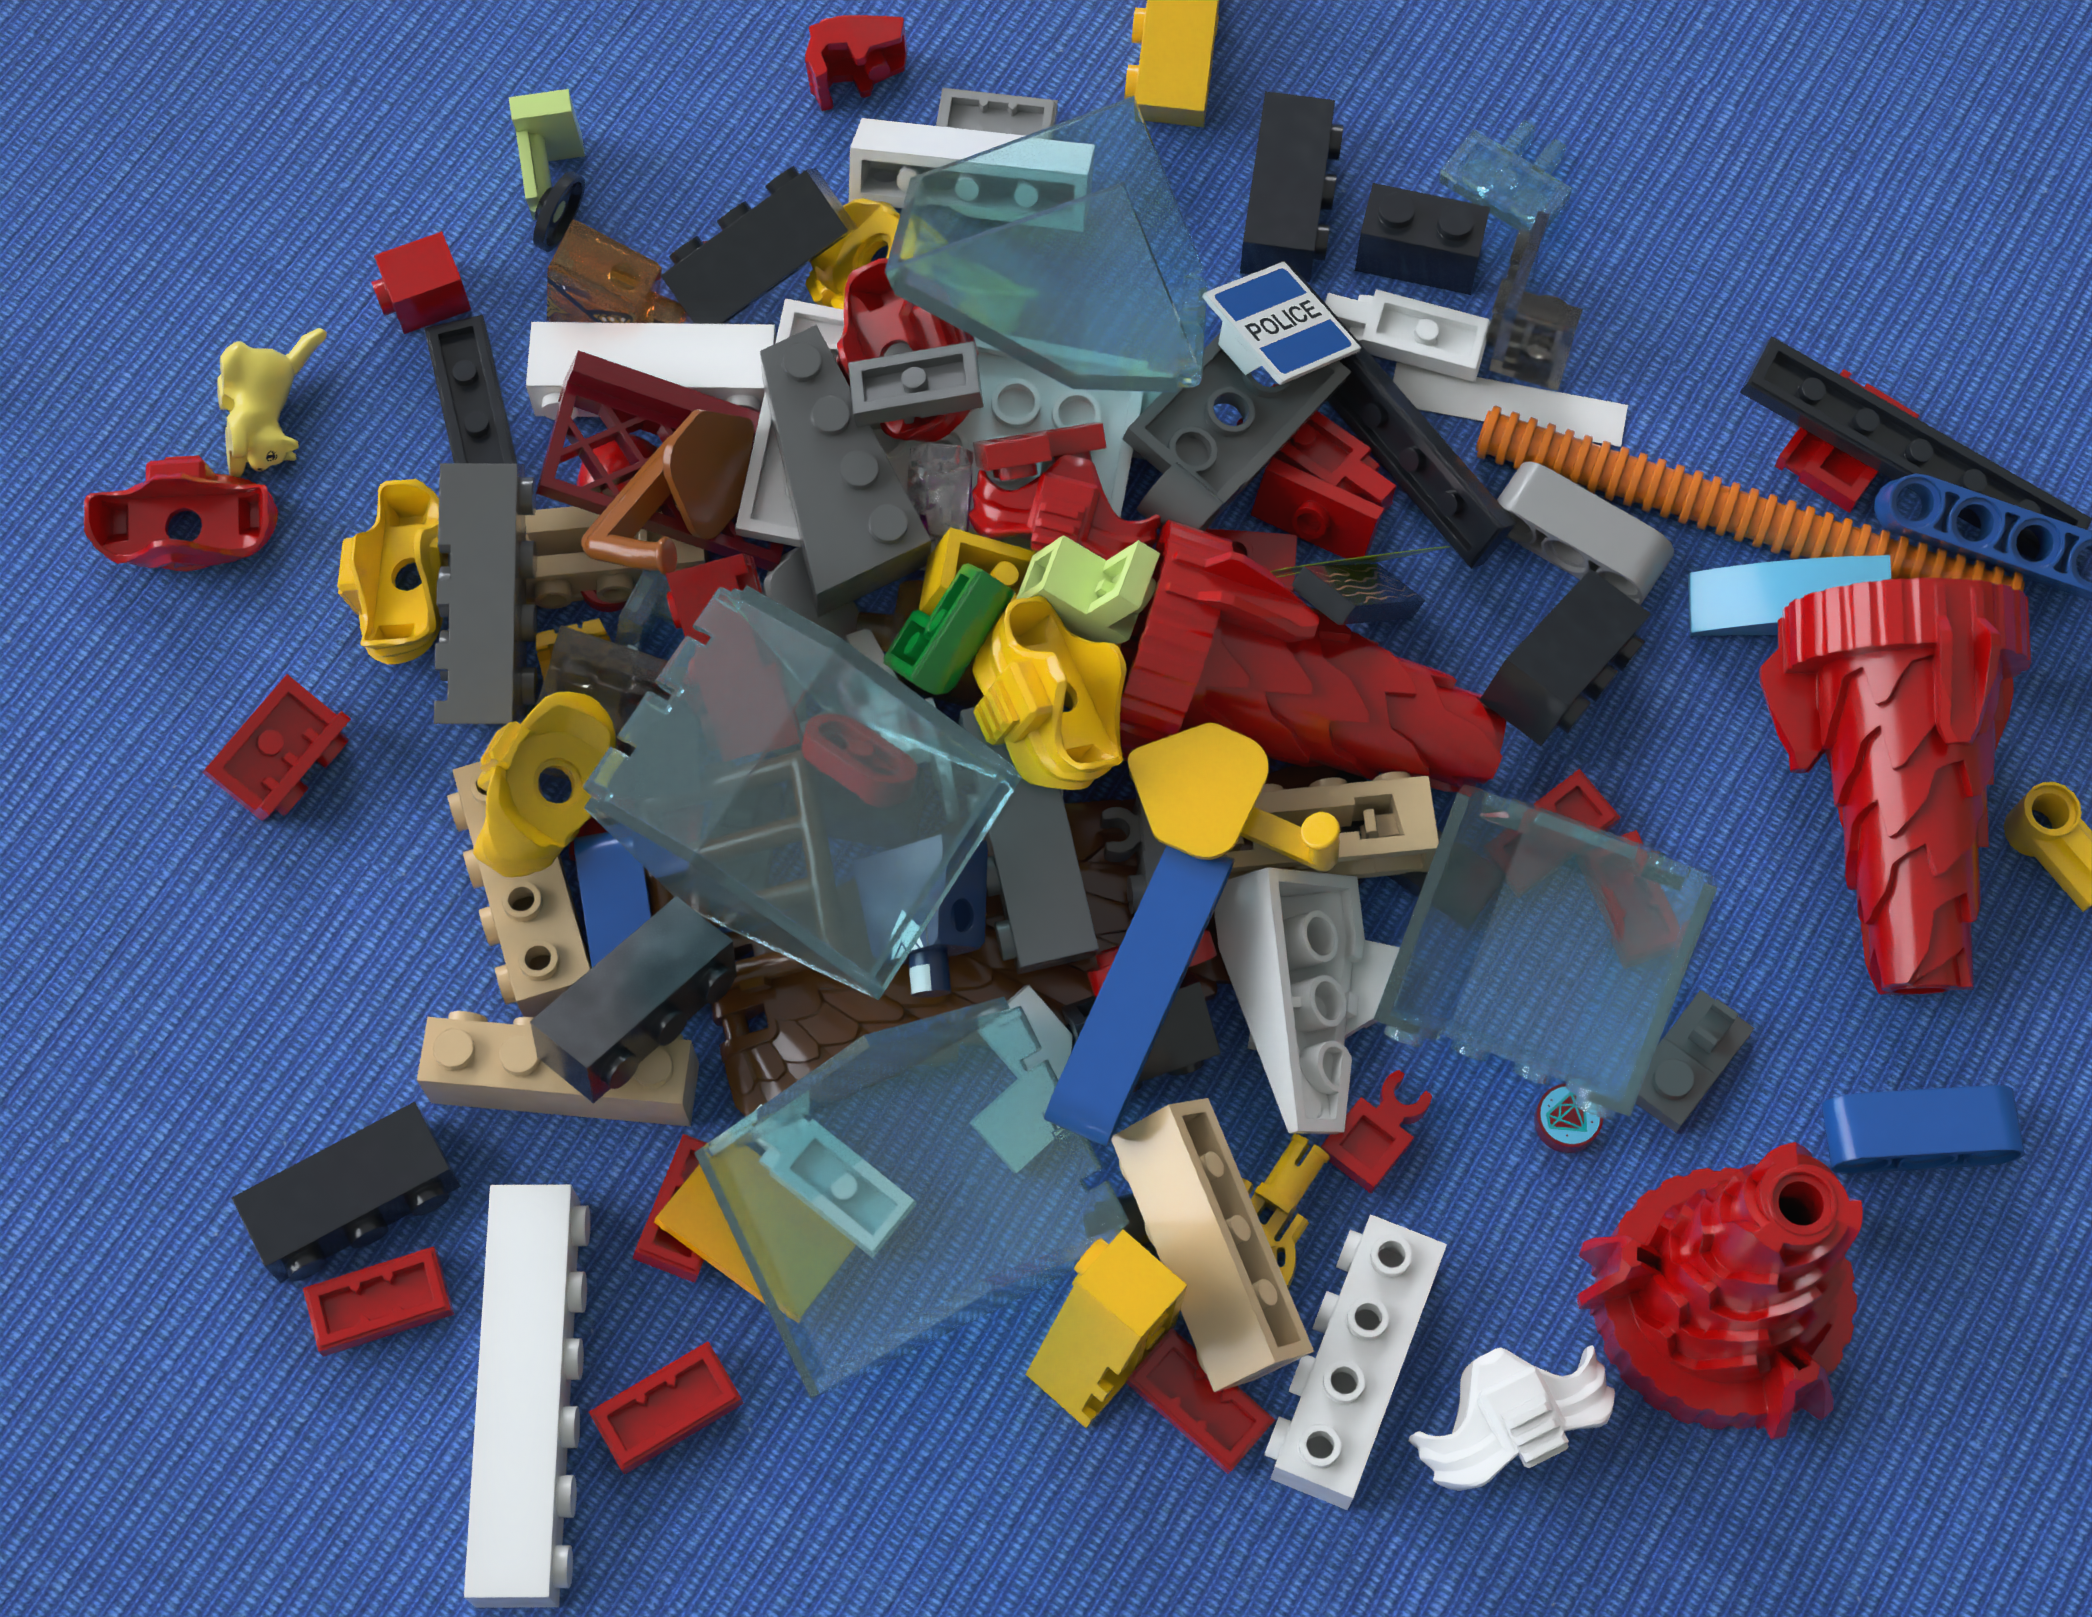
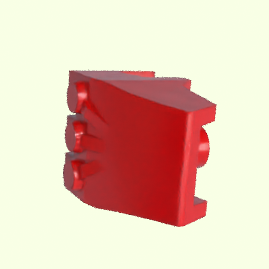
(854, 50)

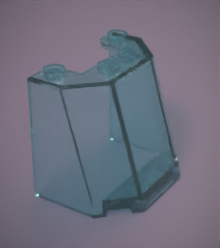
(1547, 948)

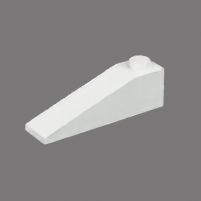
(1291, 962)

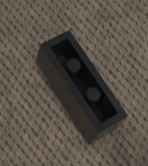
(1291, 184)
(757, 247)
(1568, 659)
(635, 1000)
(346, 1194)

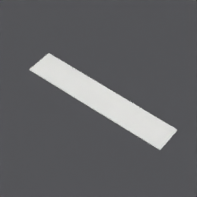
(1473, 400)

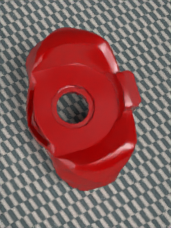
(880, 319)
(1055, 504)
(134, 522)

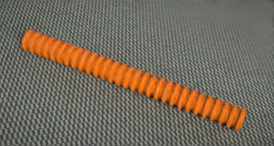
(1715, 503)

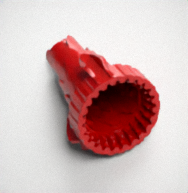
(1251, 656)
(1908, 705)
(1731, 1291)

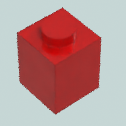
(420, 283)

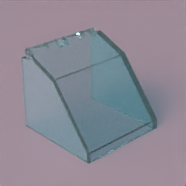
(1061, 255)
(798, 791)
(907, 1190)

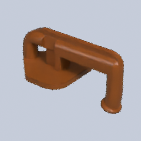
(704, 471)

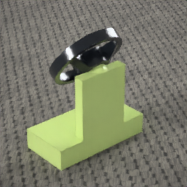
(546, 133)

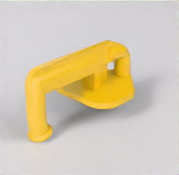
(1203, 797)

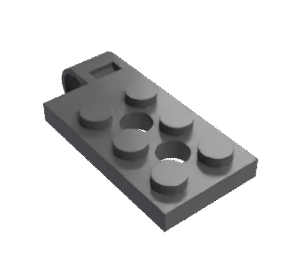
(1213, 462)

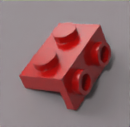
(276, 748)

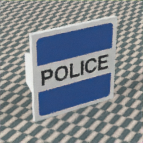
(1277, 325)

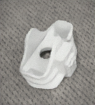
(1511, 1412)

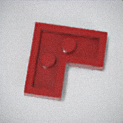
(1017, 454)

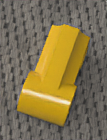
(2061, 850)

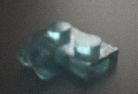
(1504, 180)

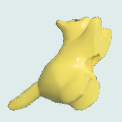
(254, 391)

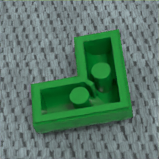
(941, 646)

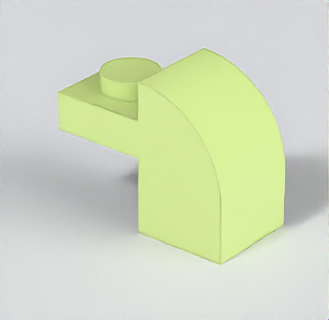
(1089, 594)

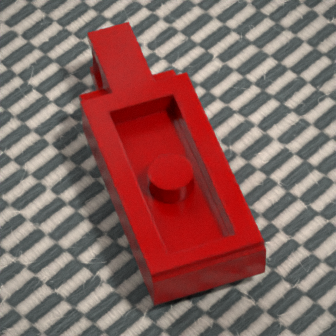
(1337, 458)

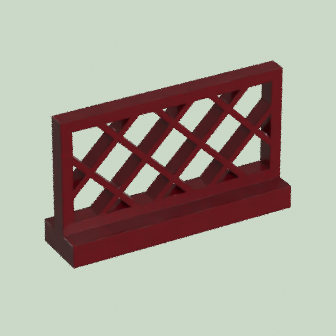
(627, 403)

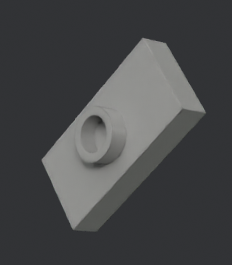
(995, 112)

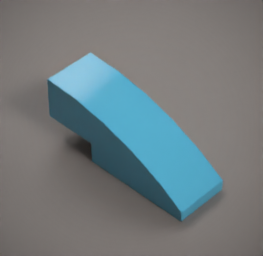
(1753, 596)

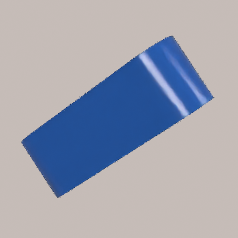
(611, 892)
(1922, 1129)

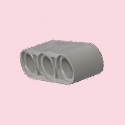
(1583, 531)

